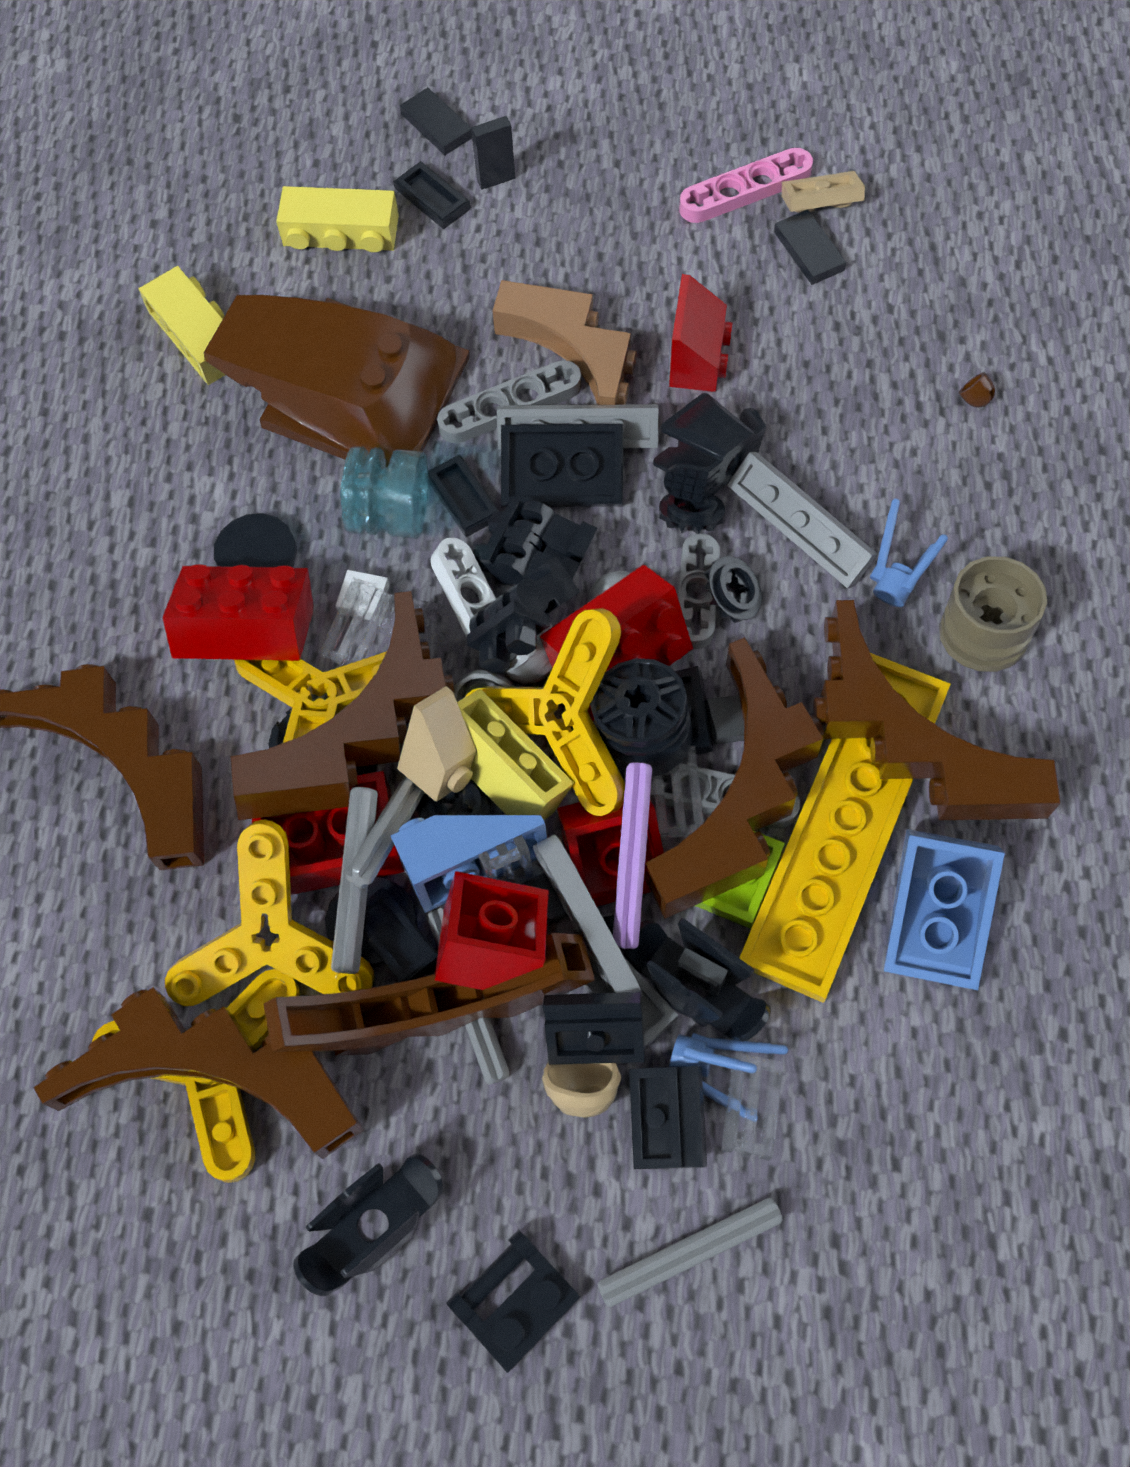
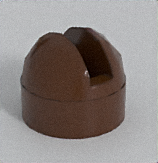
(978, 391)

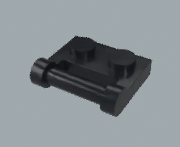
(525, 1314)

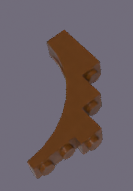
(322, 764)
(964, 777)
(164, 785)
(724, 847)
(380, 1016)
(214, 1049)

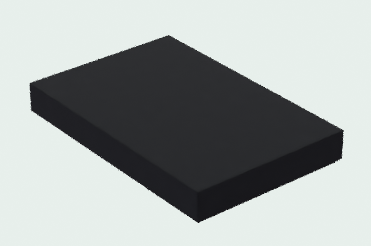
(562, 464)

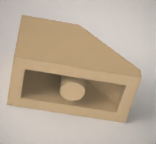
(438, 746)

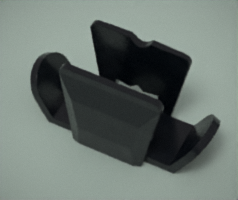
(706, 447)
(730, 1011)
(342, 1251)

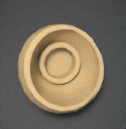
(582, 1088)

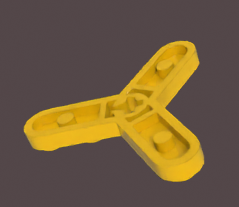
(297, 680)
(574, 683)
(239, 952)
(217, 1107)

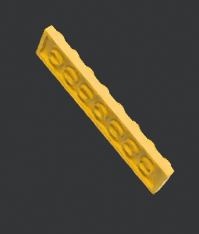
(834, 854)

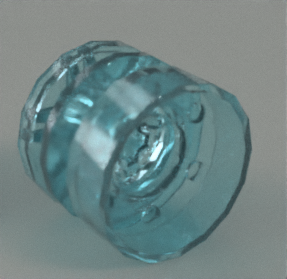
(379, 491)

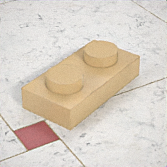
(821, 191)

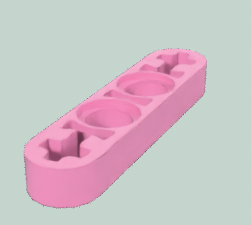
(743, 182)

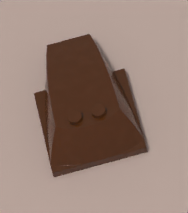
(337, 372)

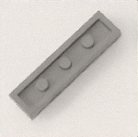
(638, 420)
(802, 519)

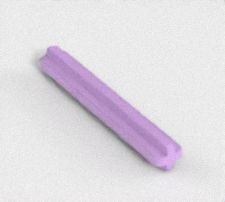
(632, 855)

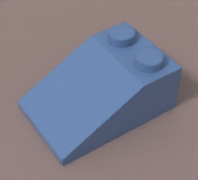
(451, 843)
(943, 908)

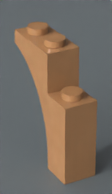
(569, 328)

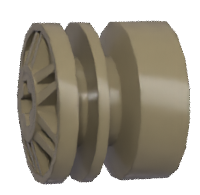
(992, 613)

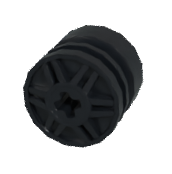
(643, 715)

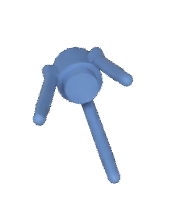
(897, 582)
(700, 1052)

